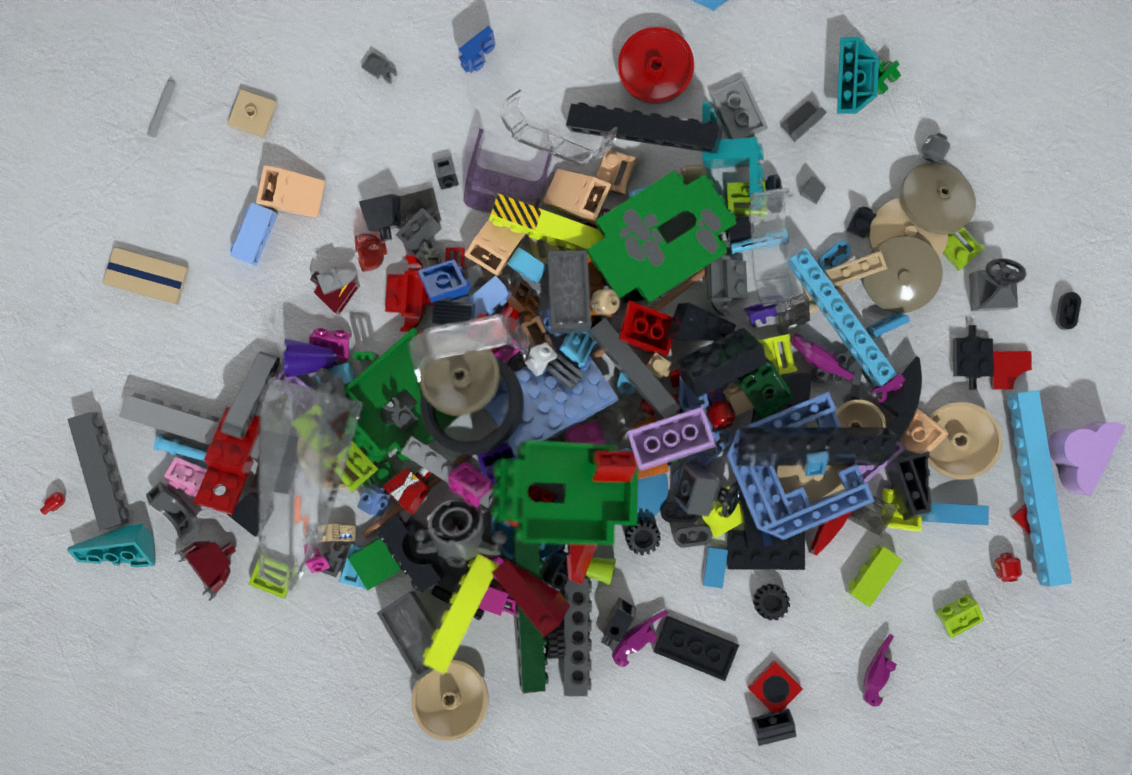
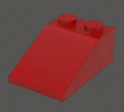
(646, 329)

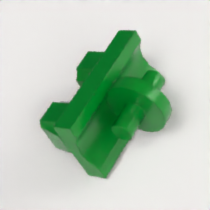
(889, 71)

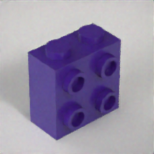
(488, 459)

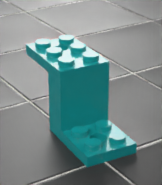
(735, 153)

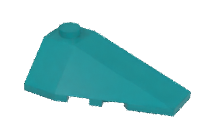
(124, 545)

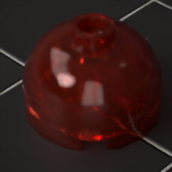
(370, 251)

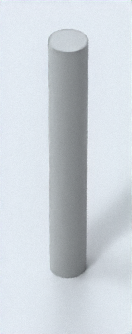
(161, 109)

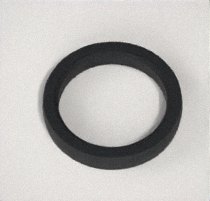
(493, 441)

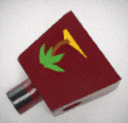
(337, 299)

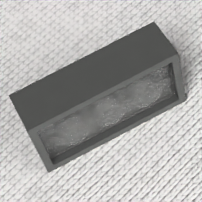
(569, 291)
(410, 631)

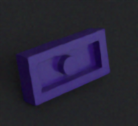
(760, 312)

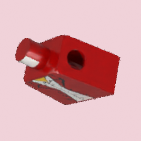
(409, 488)

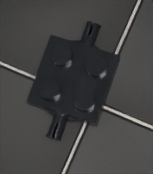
(973, 357)

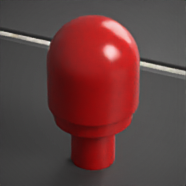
(53, 502)

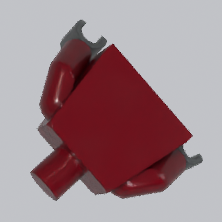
(209, 563)

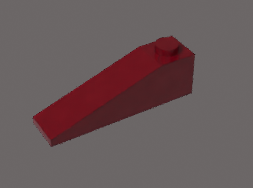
(536, 599)

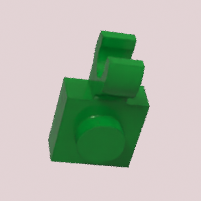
(381, 476)

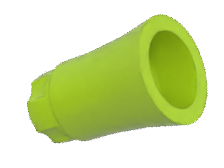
(601, 569)

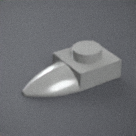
(336, 279)

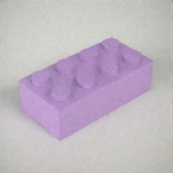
(671, 439)

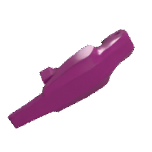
(820, 356)
(635, 639)
(878, 674)

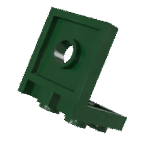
(757, 382)

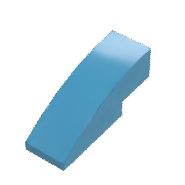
(958, 514)

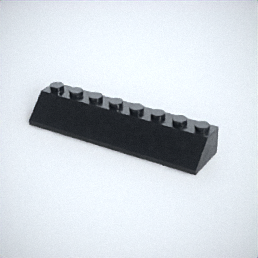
(791, 445)

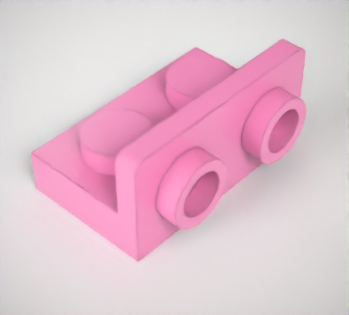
(184, 476)

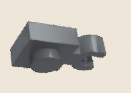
(377, 66)
(429, 258)
(402, 415)
(334, 560)

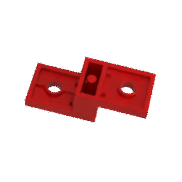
(228, 466)

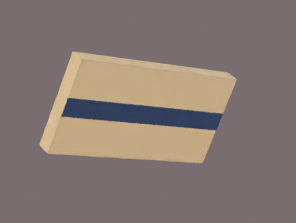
(145, 275)

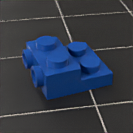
(473, 51)
(444, 281)

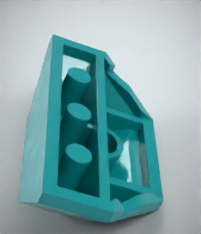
(856, 75)

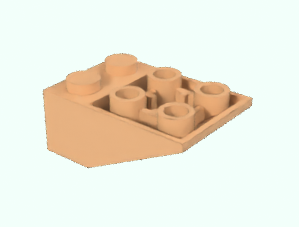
(290, 192)
(577, 195)
(494, 247)

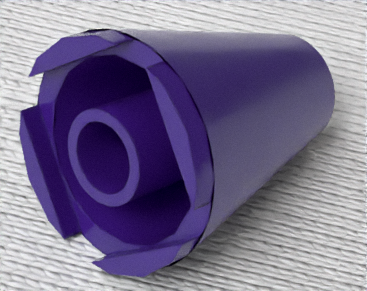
(306, 358)

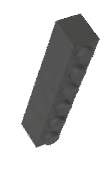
(98, 470)

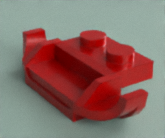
(407, 294)

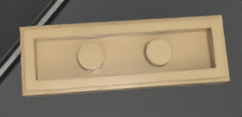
(856, 269)

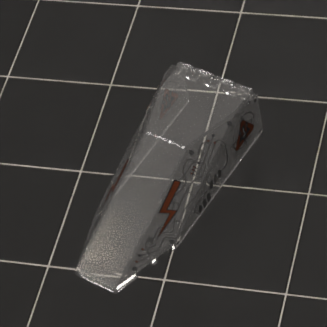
(300, 470)

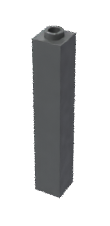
(634, 370)

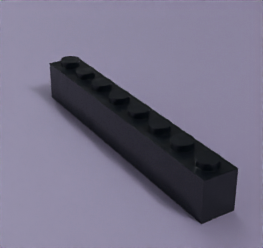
(645, 128)

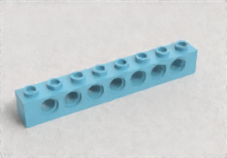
(841, 318)

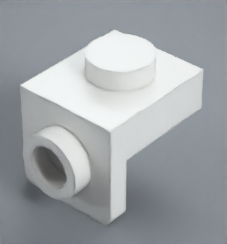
(539, 357)

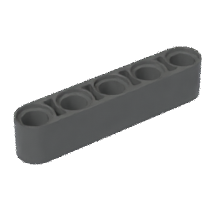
(249, 395)

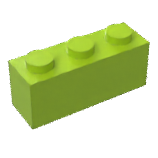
(873, 575)

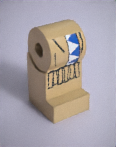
(340, 532)

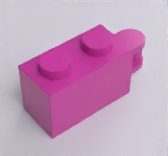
(495, 600)

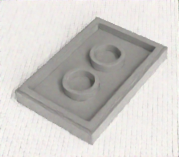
(738, 109)

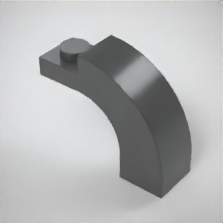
(175, 510)

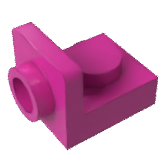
(317, 562)

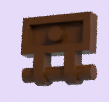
(522, 299)

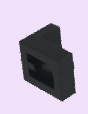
(445, 173)
(861, 221)

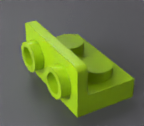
(960, 615)

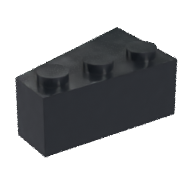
(697, 325)
(911, 484)

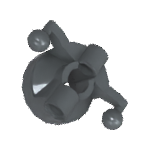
(461, 546)

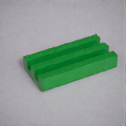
(363, 355)

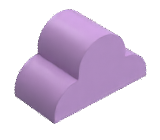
(1084, 454)

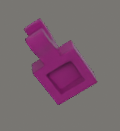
(893, 384)

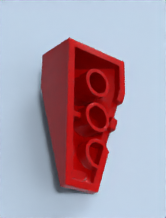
(579, 560)

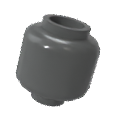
(935, 148)

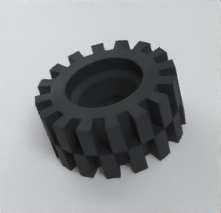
(648, 545)
(774, 613)
(556, 643)

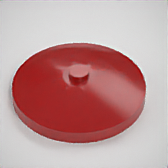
(655, 65)

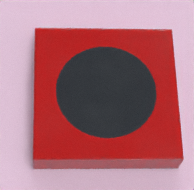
(775, 687)

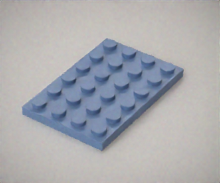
(550, 404)

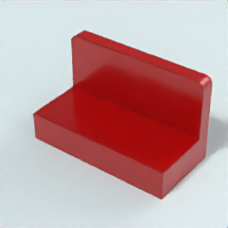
(614, 466)

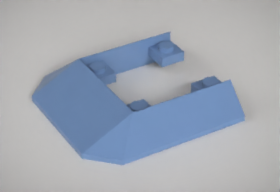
(792, 512)

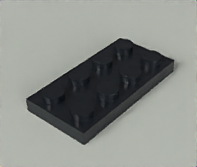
(776, 557)
(450, 574)

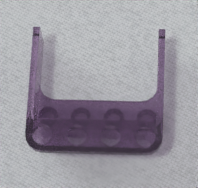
(484, 184)

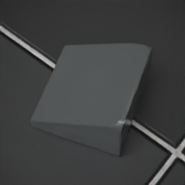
(813, 190)

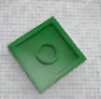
(373, 563)

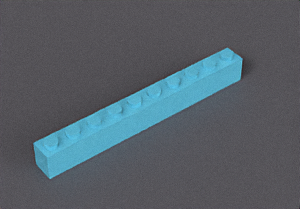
(1039, 488)

